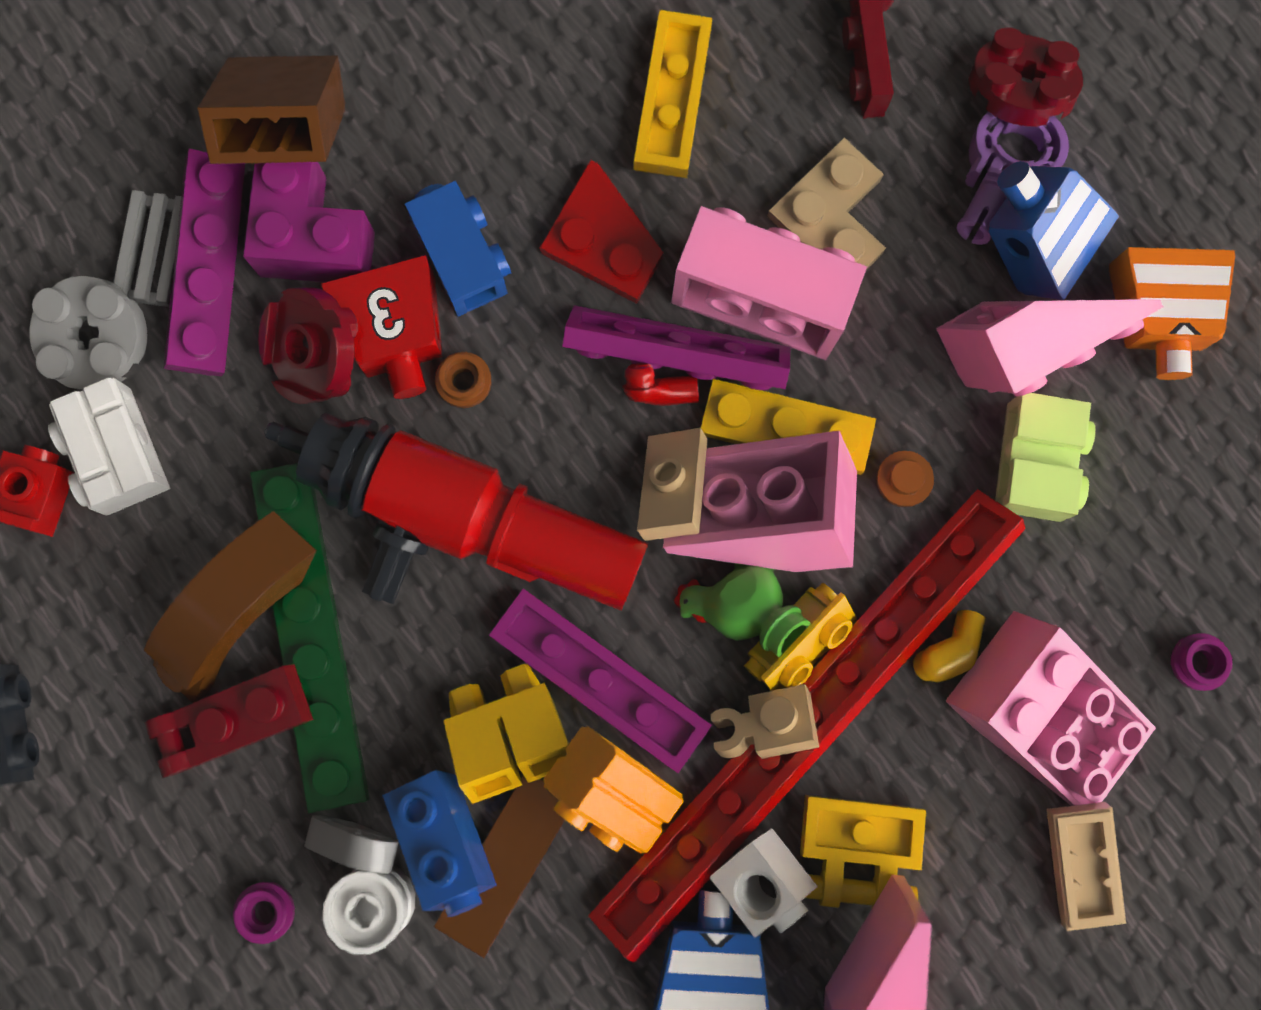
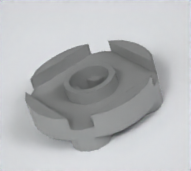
(56, 326)

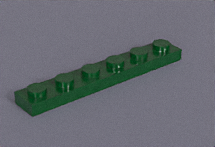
(312, 641)

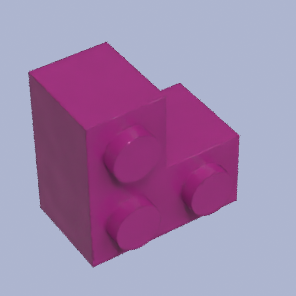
(293, 233)

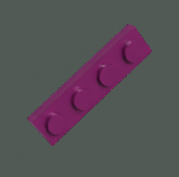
(204, 266)
(660, 344)
(600, 680)

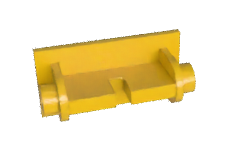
(830, 625)

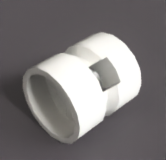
(368, 909)

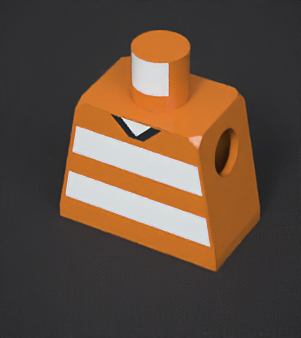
(1194, 298)

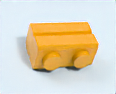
(612, 792)

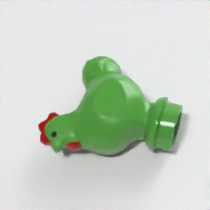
(745, 606)

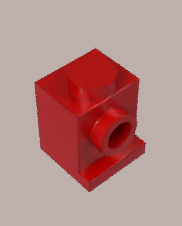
(45, 494)

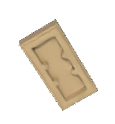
(672, 485)
(1086, 866)

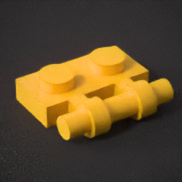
(860, 834)

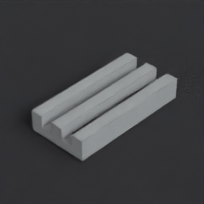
(130, 246)

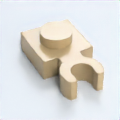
(776, 724)

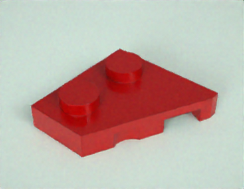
(603, 237)

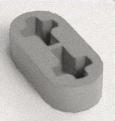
(351, 844)

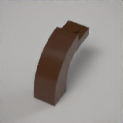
(224, 602)

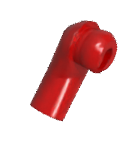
(665, 391)

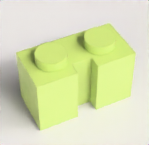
(1042, 456)

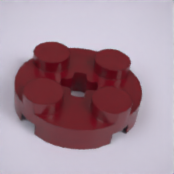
(1047, 64)
(330, 331)

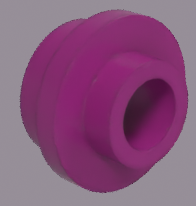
(1218, 660)
(245, 917)

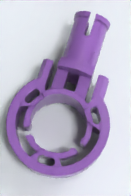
(985, 152)

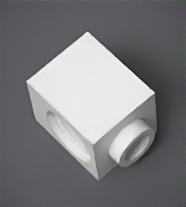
(741, 887)

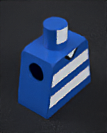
(1048, 227)
(712, 962)

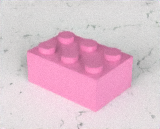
(766, 282)

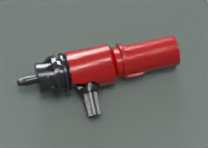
(456, 507)

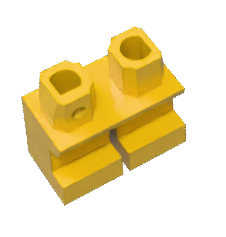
(479, 738)

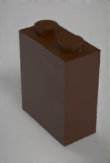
(273, 109)

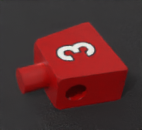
(395, 321)

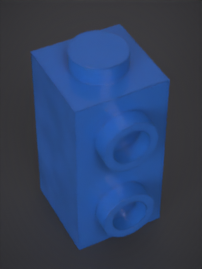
(453, 240)
(440, 843)

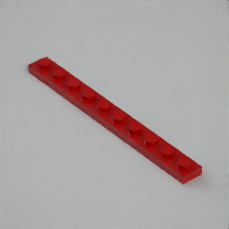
(839, 689)

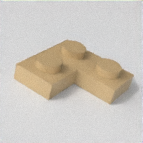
(821, 201)

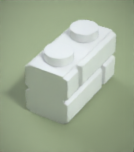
(106, 447)

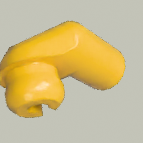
(953, 654)

